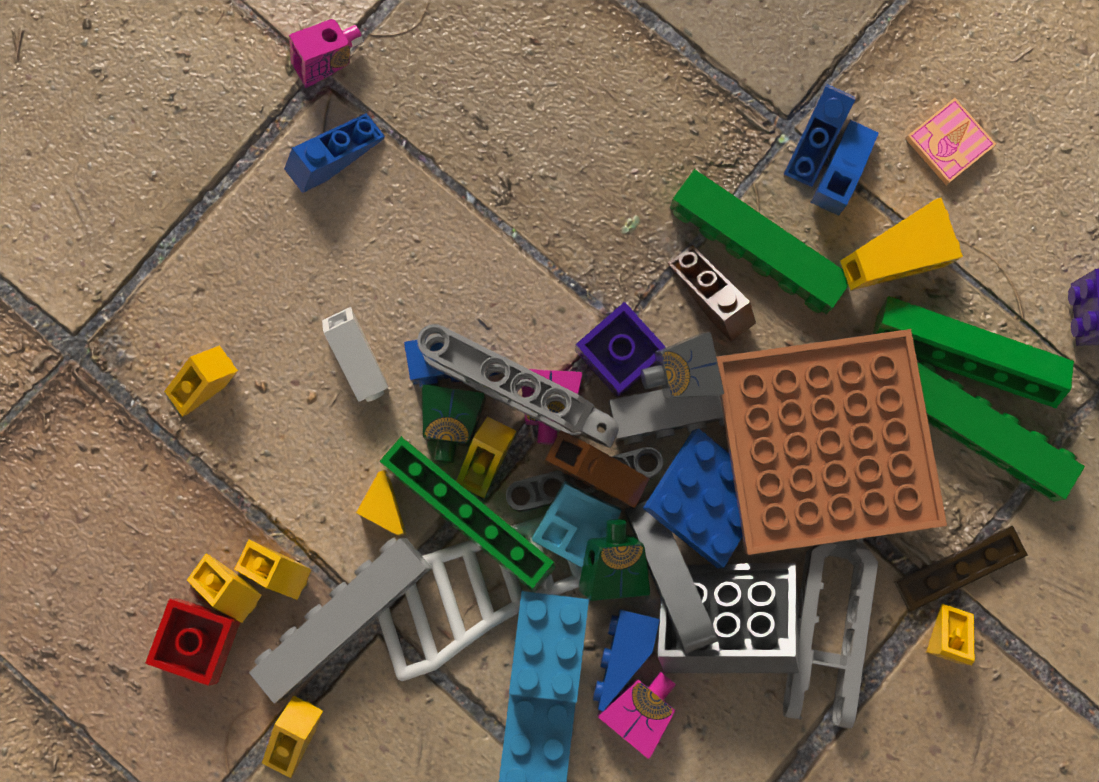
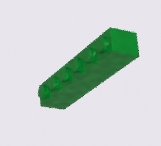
(760, 242)
(979, 353)
(998, 436)
(468, 514)

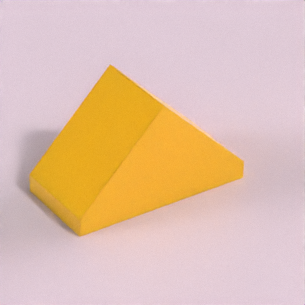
(381, 505)
(953, 636)

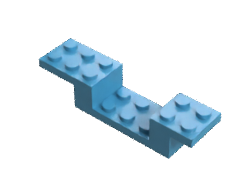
(543, 688)

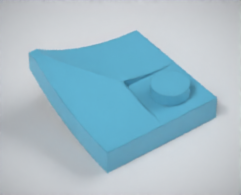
(573, 521)

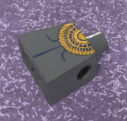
(686, 369)

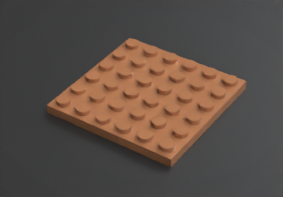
(829, 442)

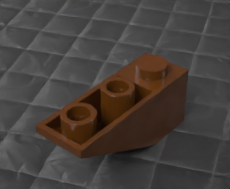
(713, 293)
(596, 469)

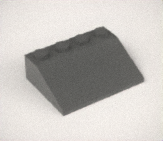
(752, 617)

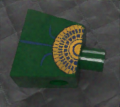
(450, 418)
(614, 565)

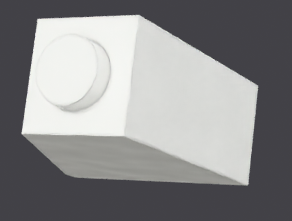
(354, 355)

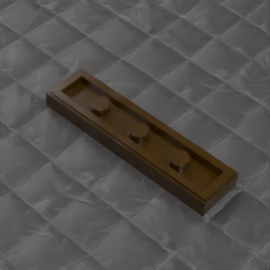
(960, 568)

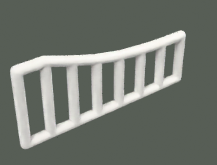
(490, 618)

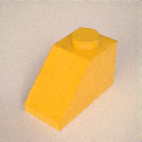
(200, 379)
(485, 456)
(273, 570)
(224, 588)
(291, 736)

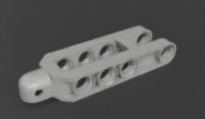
(474, 364)
(855, 631)

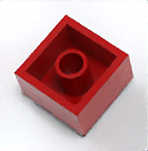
(193, 641)

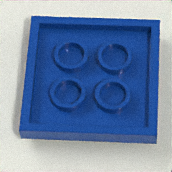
(700, 499)

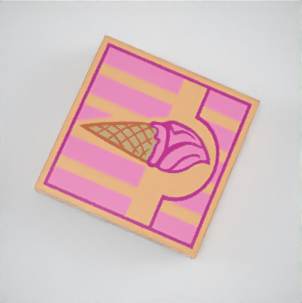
(950, 141)

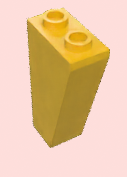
(909, 248)

